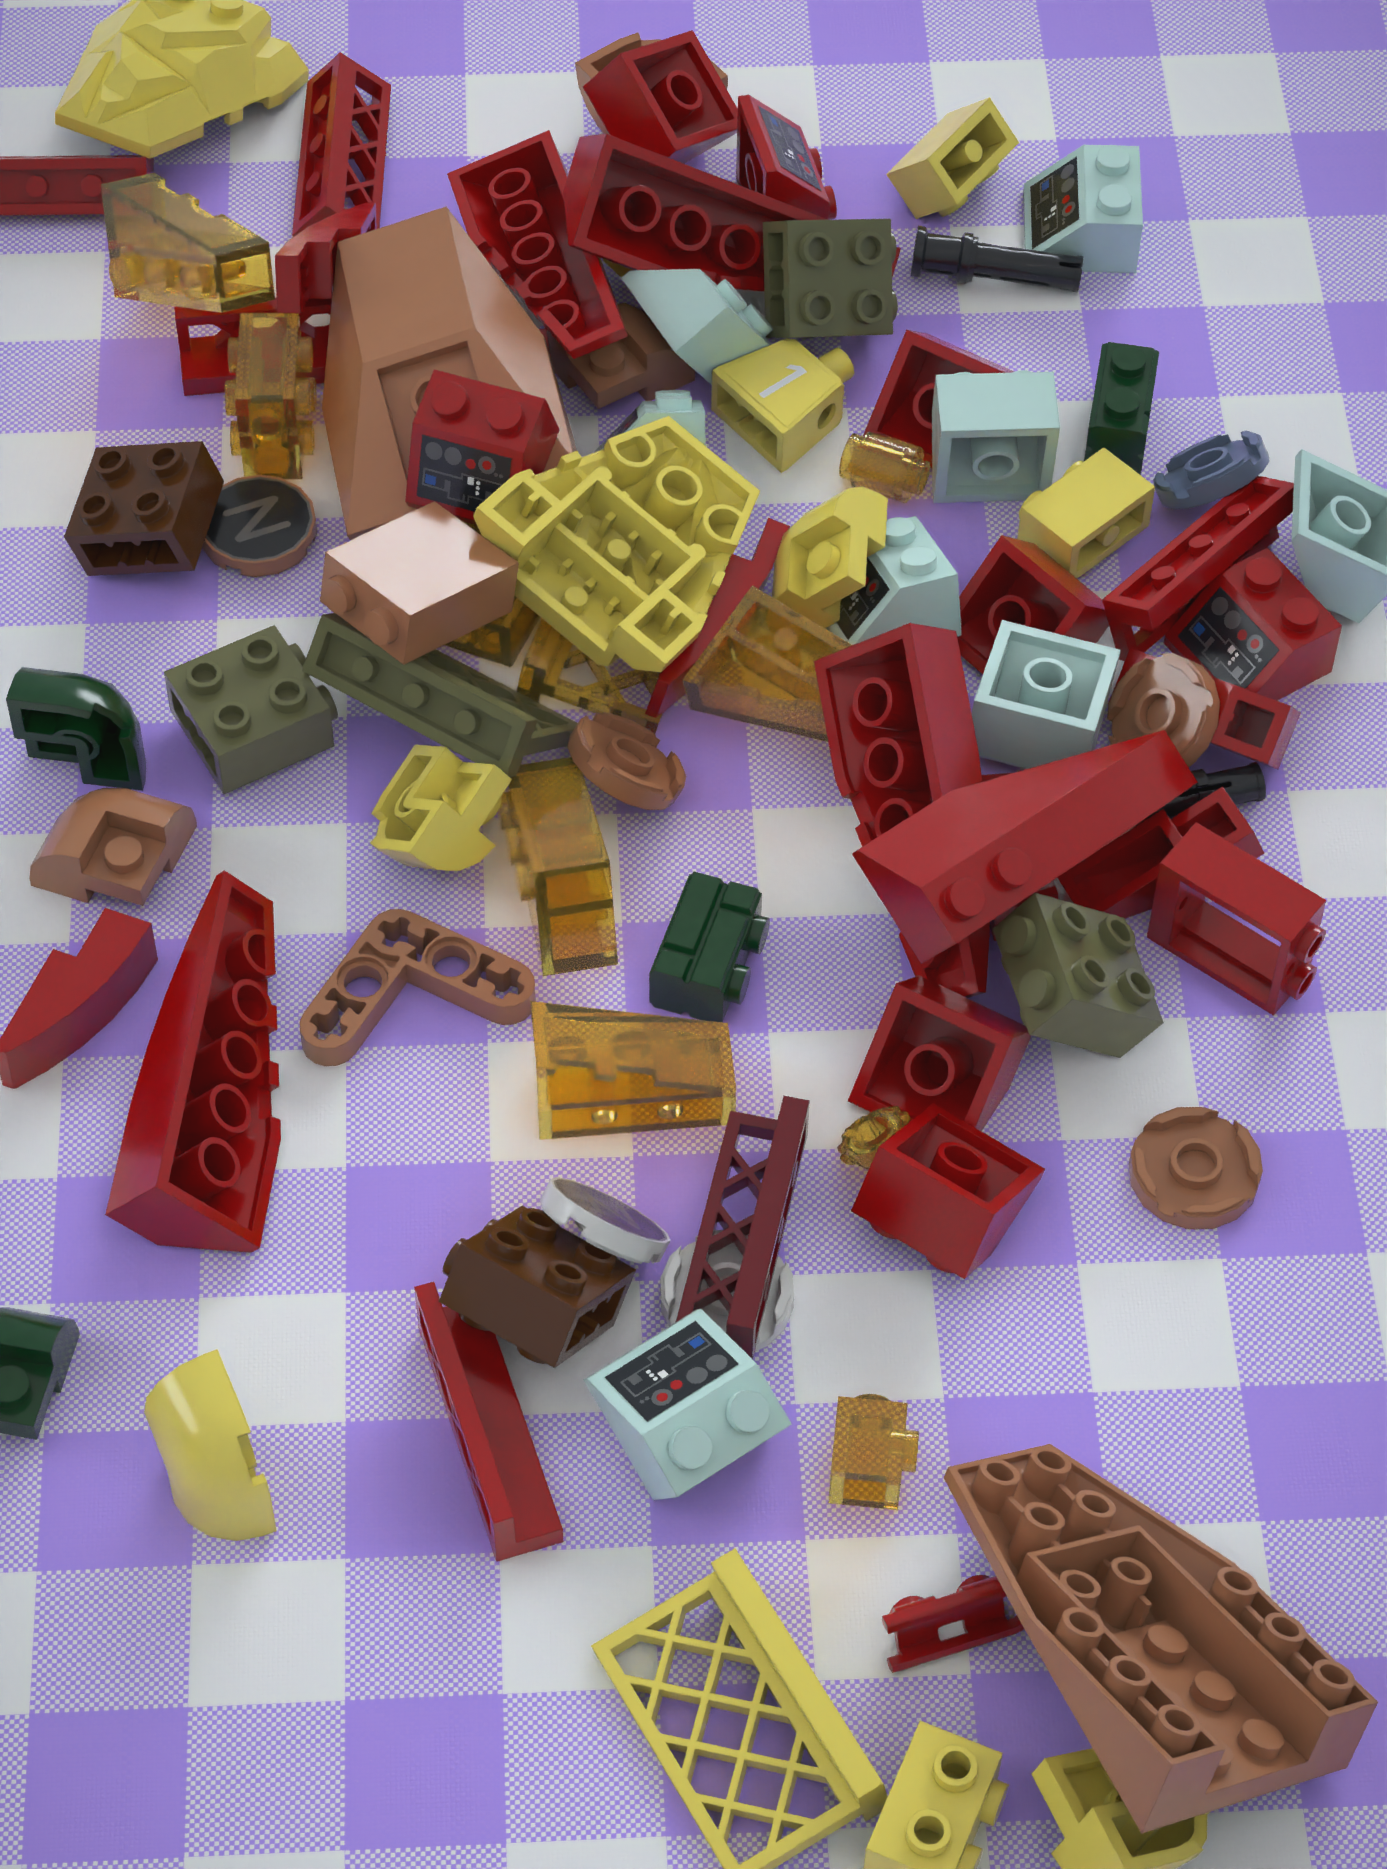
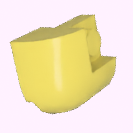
(828, 552)
(436, 810)
(209, 1451)
(1098, 1824)

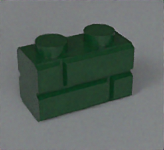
(1122, 402)
(707, 948)

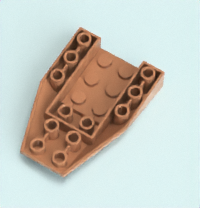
(399, 309)
(1158, 1641)

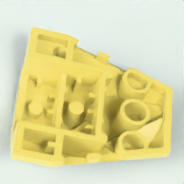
(171, 67)
(623, 541)

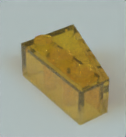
(178, 253)
(764, 668)
(560, 866)

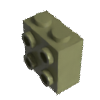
(829, 277)
(251, 708)
(1077, 976)

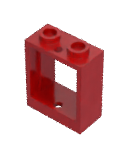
(1218, 944)

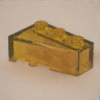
(628, 1071)

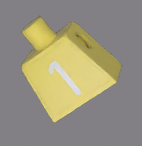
(782, 398)

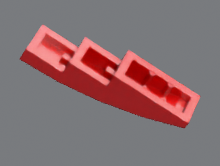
(308, 259)
(738, 579)

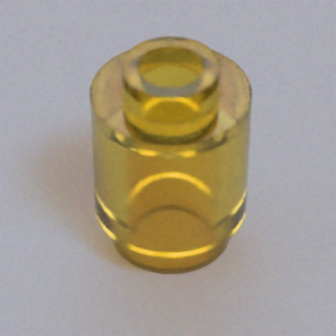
(884, 466)

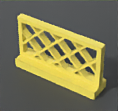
(795, 1689)

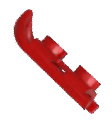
(917, 1622)

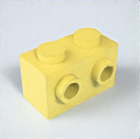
(953, 159)
(1087, 512)
(937, 1804)

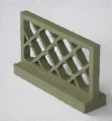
(437, 698)

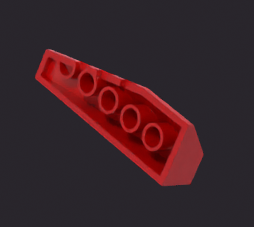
(667, 214)
(519, 225)
(900, 742)
(1012, 835)
(201, 1118)

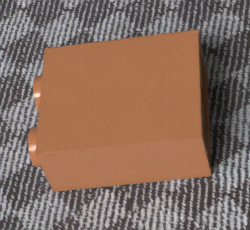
(418, 582)

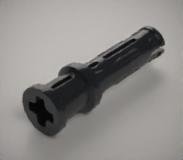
(968, 259)

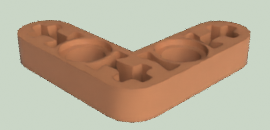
(399, 965)

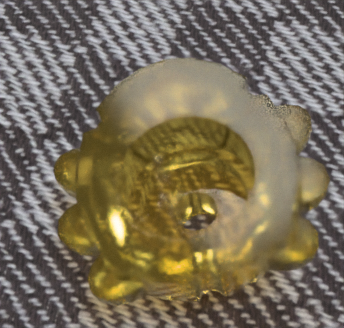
(868, 1133)

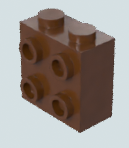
(144, 508)
(535, 1285)

